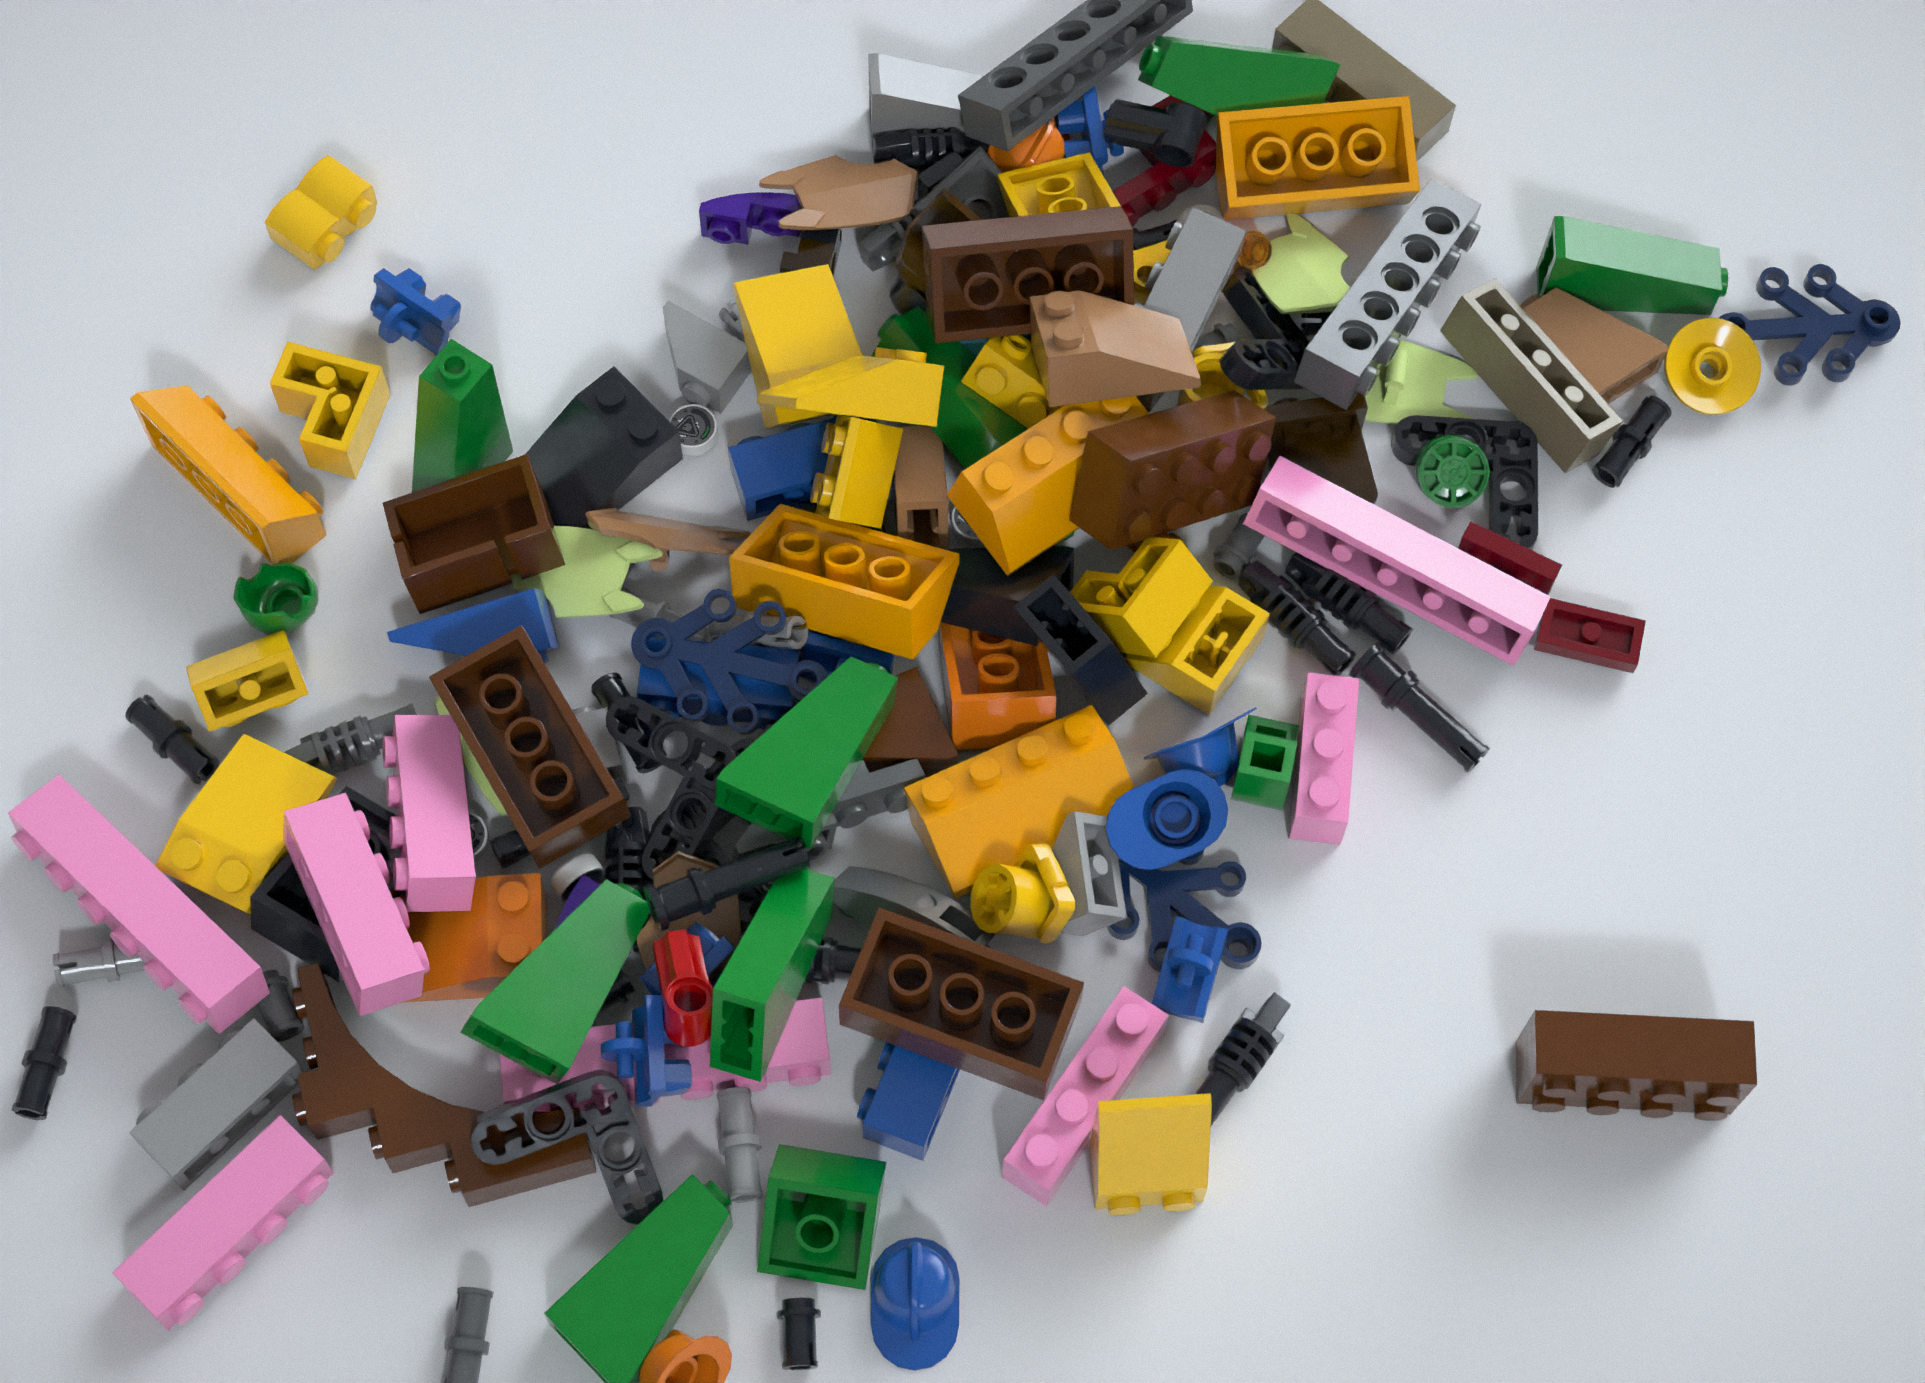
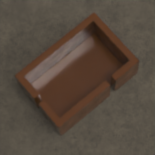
(473, 534)

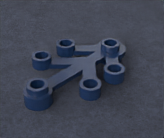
(1818, 325)
(719, 658)
(1170, 890)

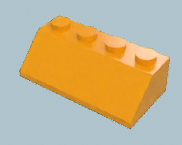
(1315, 158)
(230, 472)
(1026, 488)
(845, 579)
(1016, 796)

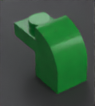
(1265, 762)

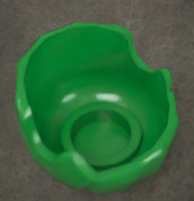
(277, 598)

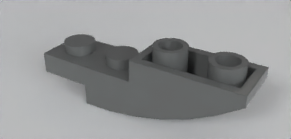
(863, 797)
(864, 890)

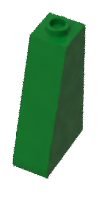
(1235, 76)
(1629, 269)
(457, 418)
(965, 419)
(810, 754)
(768, 973)
(558, 989)
(643, 1282)

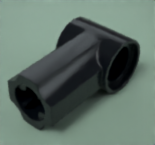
(1167, 133)

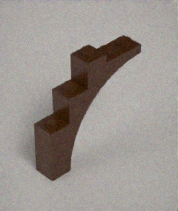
(411, 1125)

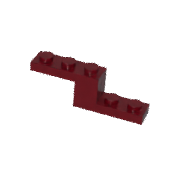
(1162, 183)

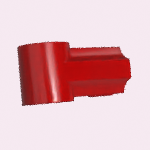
(684, 987)

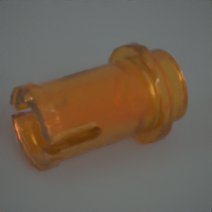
(1255, 251)

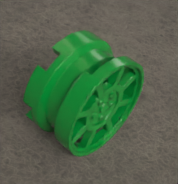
(1452, 471)

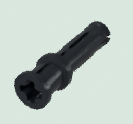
(1401, 691)
(702, 889)

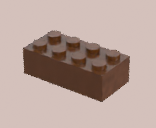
(989, 268)
(1171, 469)
(530, 746)
(960, 1003)
(1635, 1064)

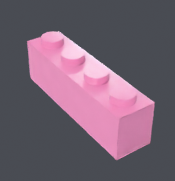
(431, 814)
(355, 904)
(1097, 1073)
(225, 1223)

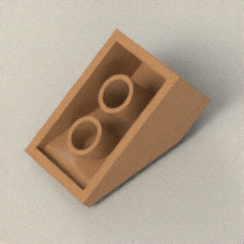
(1106, 349)

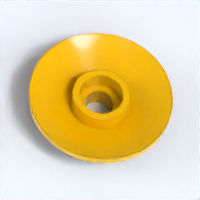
(1728, 352)

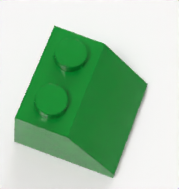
(821, 1216)

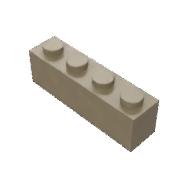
(1365, 69)
(1530, 375)

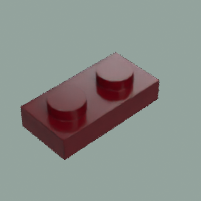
(1510, 557)
(1590, 635)

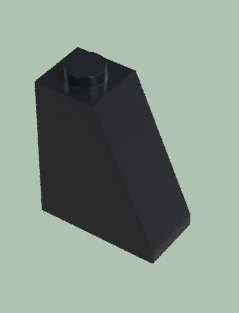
(985, 596)
(1081, 649)

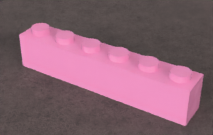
(1397, 560)
(138, 905)
(799, 1057)

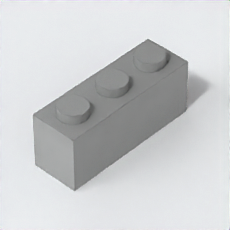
(1195, 271)
(217, 1103)

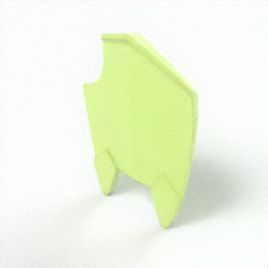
(1303, 271)
(1414, 385)
(592, 574)

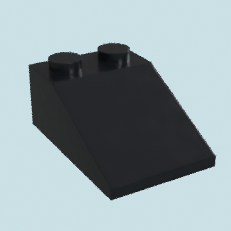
(603, 450)
(284, 911)

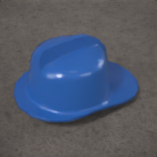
(1210, 754)
(1167, 819)
(915, 1303)

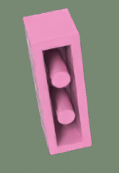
(1324, 758)

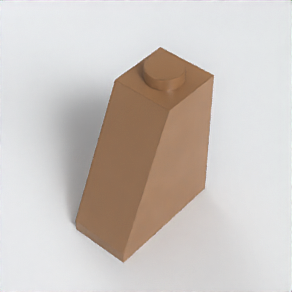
(1600, 346)
(921, 488)

